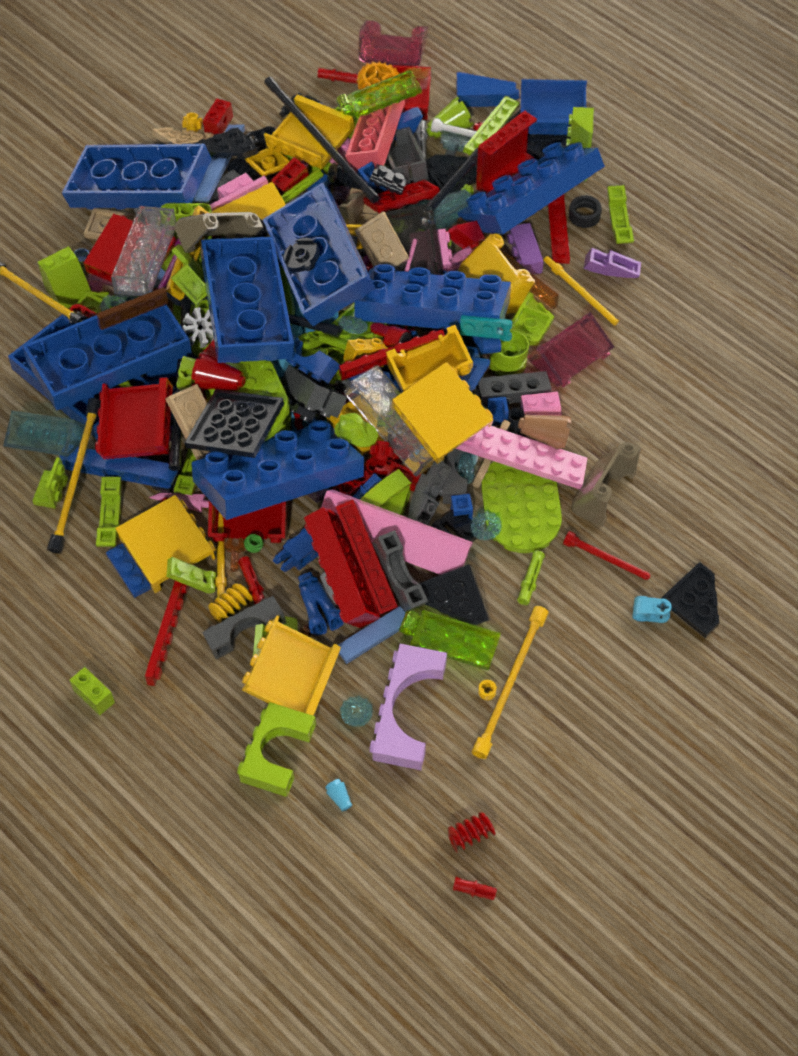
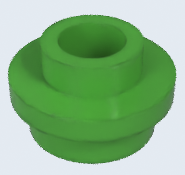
(253, 539)

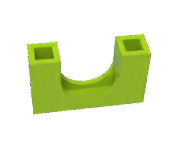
(275, 722)

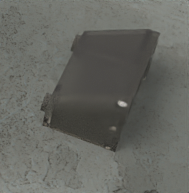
(419, 224)

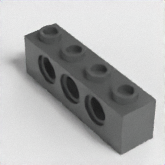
(519, 383)

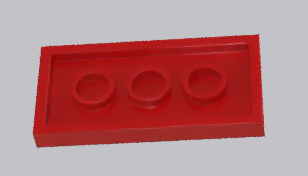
(411, 194)

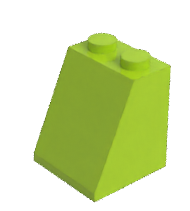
(63, 277)

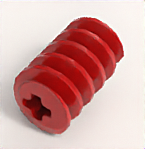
(469, 831)

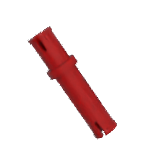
(335, 75)
(250, 577)

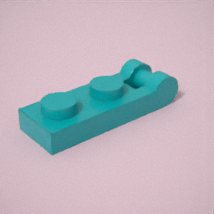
(485, 327)

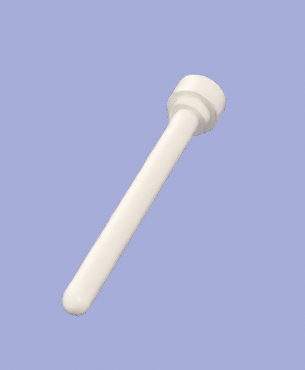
(438, 125)

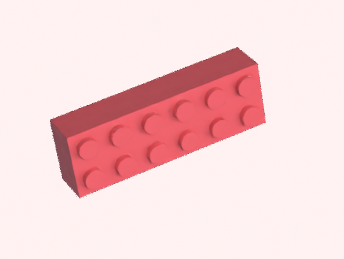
(374, 136)

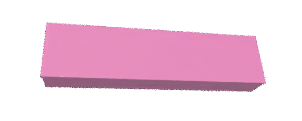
(421, 543)

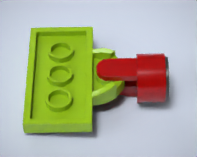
(391, 335)

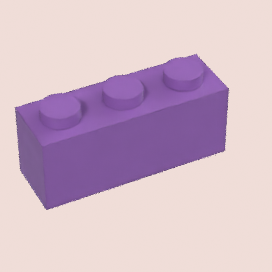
(525, 248)

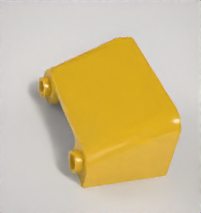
(490, 260)
(418, 363)

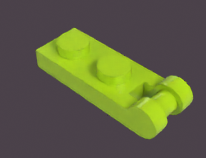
(191, 575)

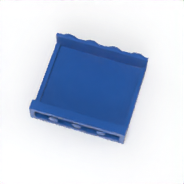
(551, 103)

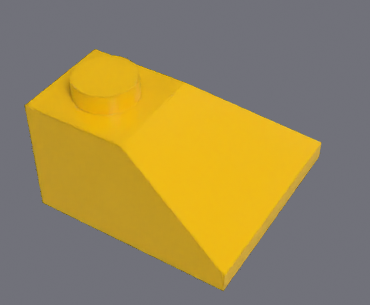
(268, 162)

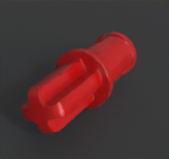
(474, 888)

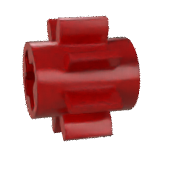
(381, 451)

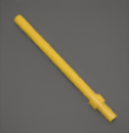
(558, 270)
(221, 580)

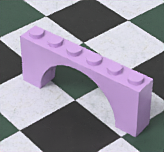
(391, 743)

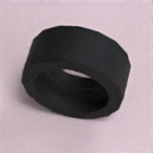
(588, 202)

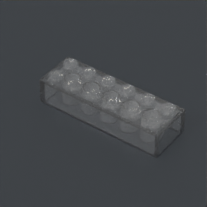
(144, 251)
(373, 397)

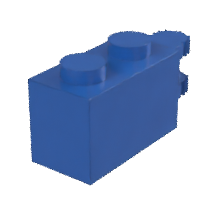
(297, 551)

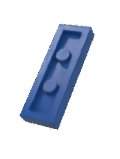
(128, 570)

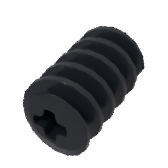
(242, 167)
(338, 177)

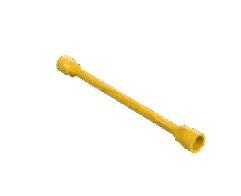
(483, 745)

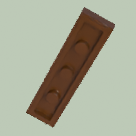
(132, 308)

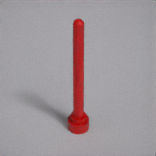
(572, 540)

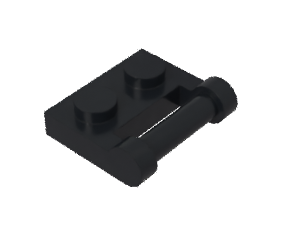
(458, 524)

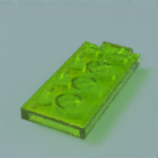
(379, 95)
(456, 638)

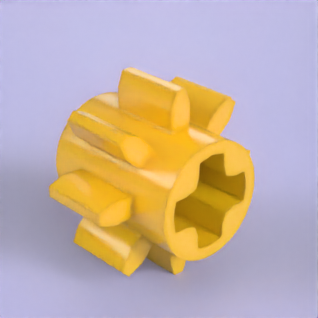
(192, 122)

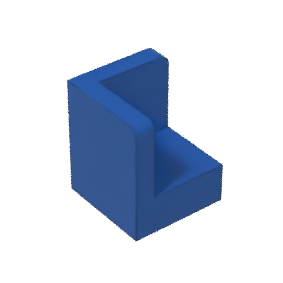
(366, 172)
(499, 409)
(462, 505)

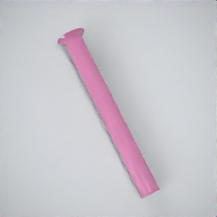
(410, 255)

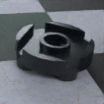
(305, 262)

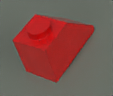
(466, 235)

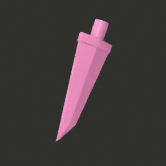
(193, 502)

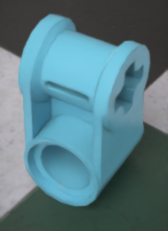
(649, 609)

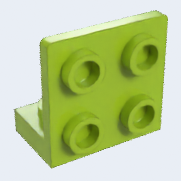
(51, 486)

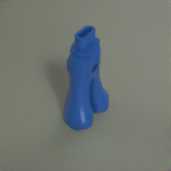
(313, 595)

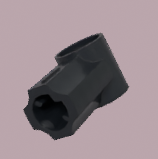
(515, 413)

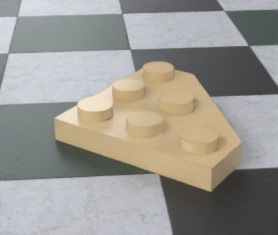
(170, 136)

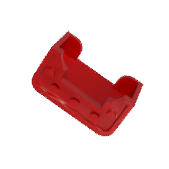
(266, 522)

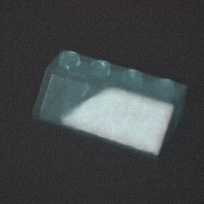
(43, 433)

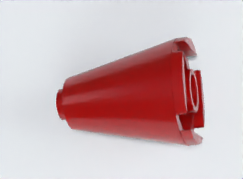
(215, 375)

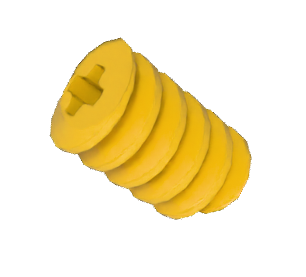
(229, 601)

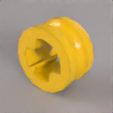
(492, 693)

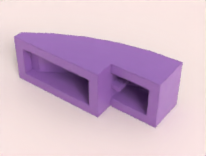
(611, 264)

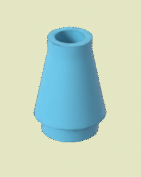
(337, 792)

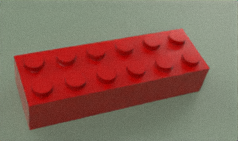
(341, 568)

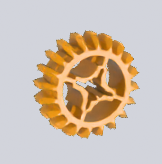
(374, 73)

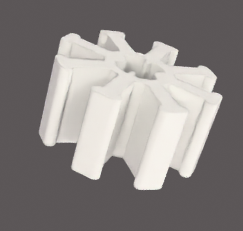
(194, 323)

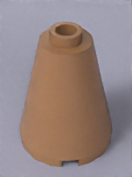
(546, 429)

